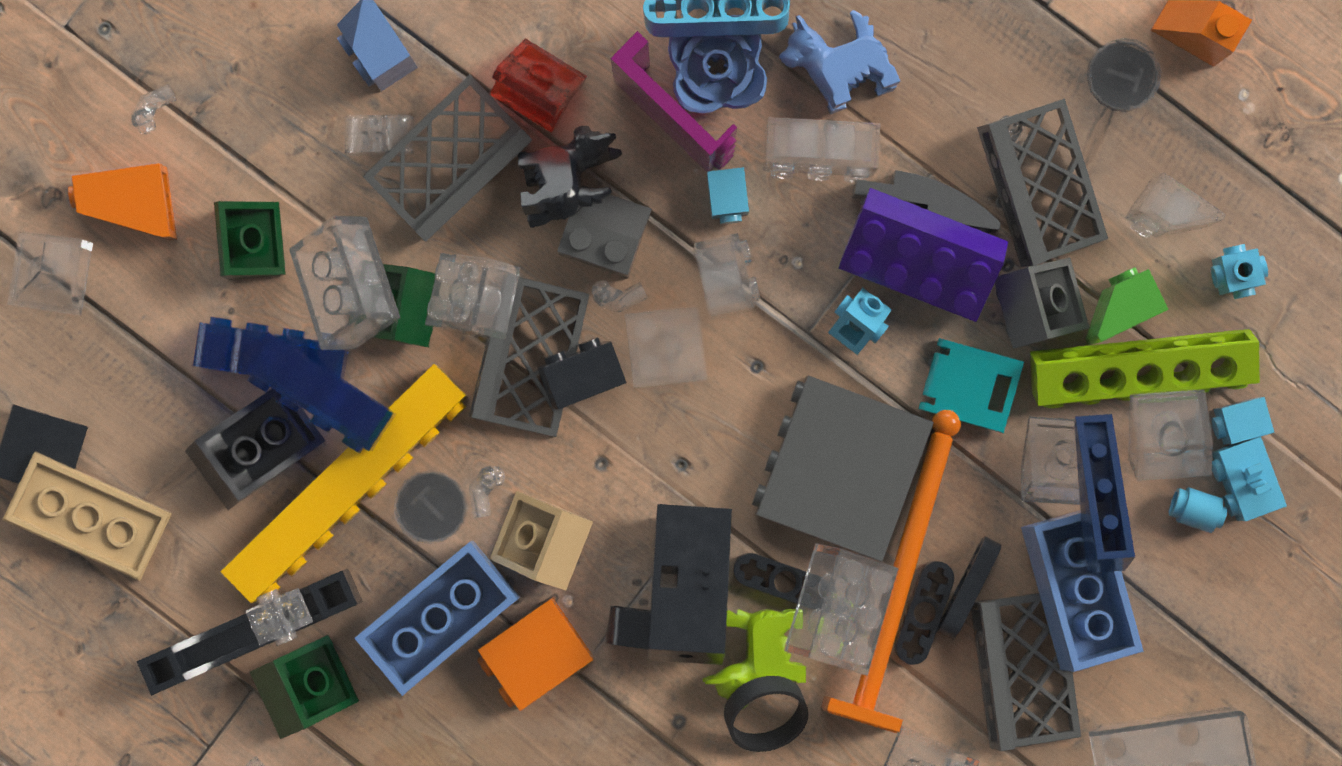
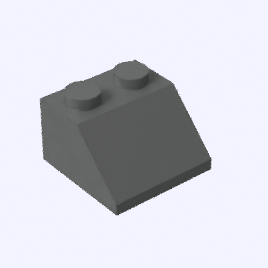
(606, 234)
(1041, 302)

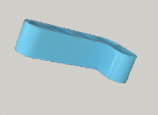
(716, 20)

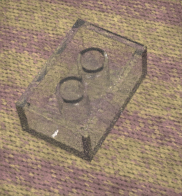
(821, 148)
(344, 282)
(841, 609)

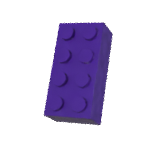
(923, 255)

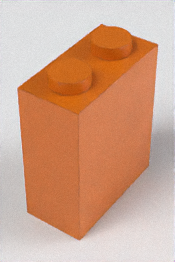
(534, 655)

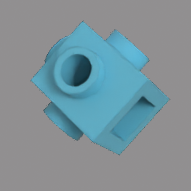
(1226, 275)
(860, 320)

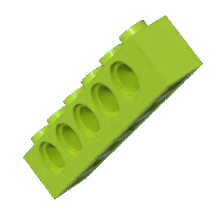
(1200, 350)

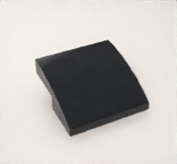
(38, 432)

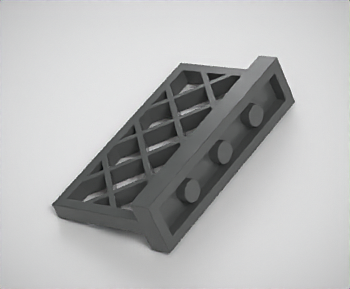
(470, 181)
(1014, 194)
(496, 357)
(997, 682)

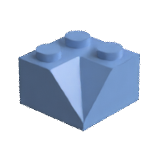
(379, 50)

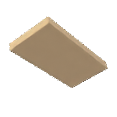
(87, 516)

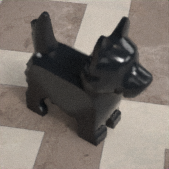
(559, 173)

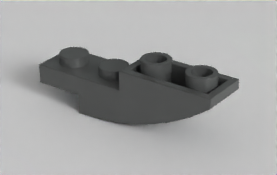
(932, 197)

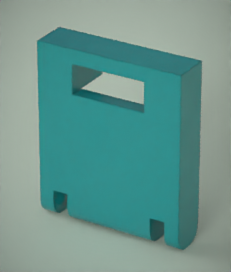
(966, 382)

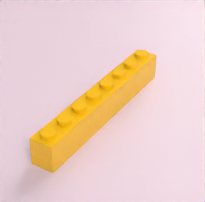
(343, 485)

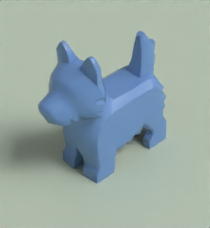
(842, 67)

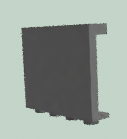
(842, 467)

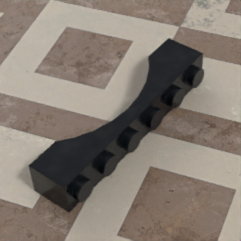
(237, 638)

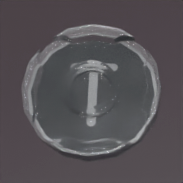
(1123, 75)
(430, 507)

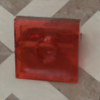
(536, 84)

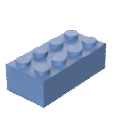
(1084, 610)
(437, 617)

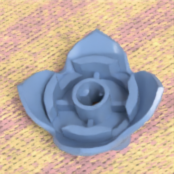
(704, 92)

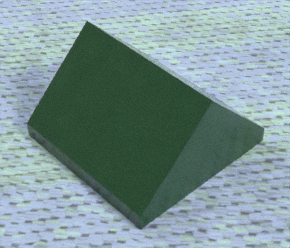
(249, 239)

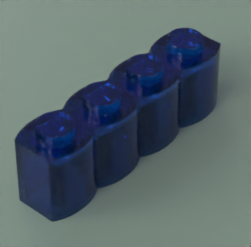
(230, 348)
(320, 392)

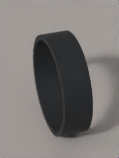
(758, 688)

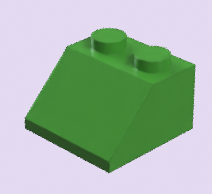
(1125, 304)

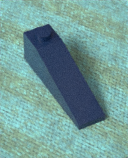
(1102, 496)

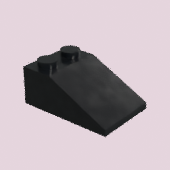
(253, 447)

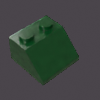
(411, 294)
(304, 687)

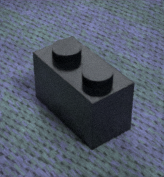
(581, 373)

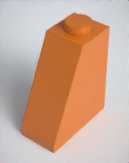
(1202, 28)
(127, 198)

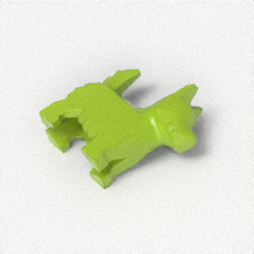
(763, 651)

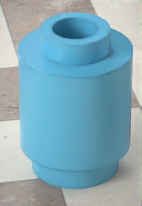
(1198, 509)

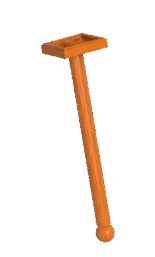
(945, 426)

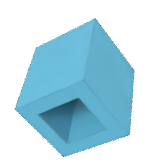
(728, 195)
(1242, 421)

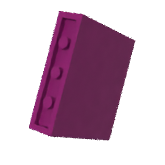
(629, 74)

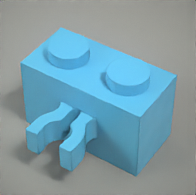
(1247, 479)

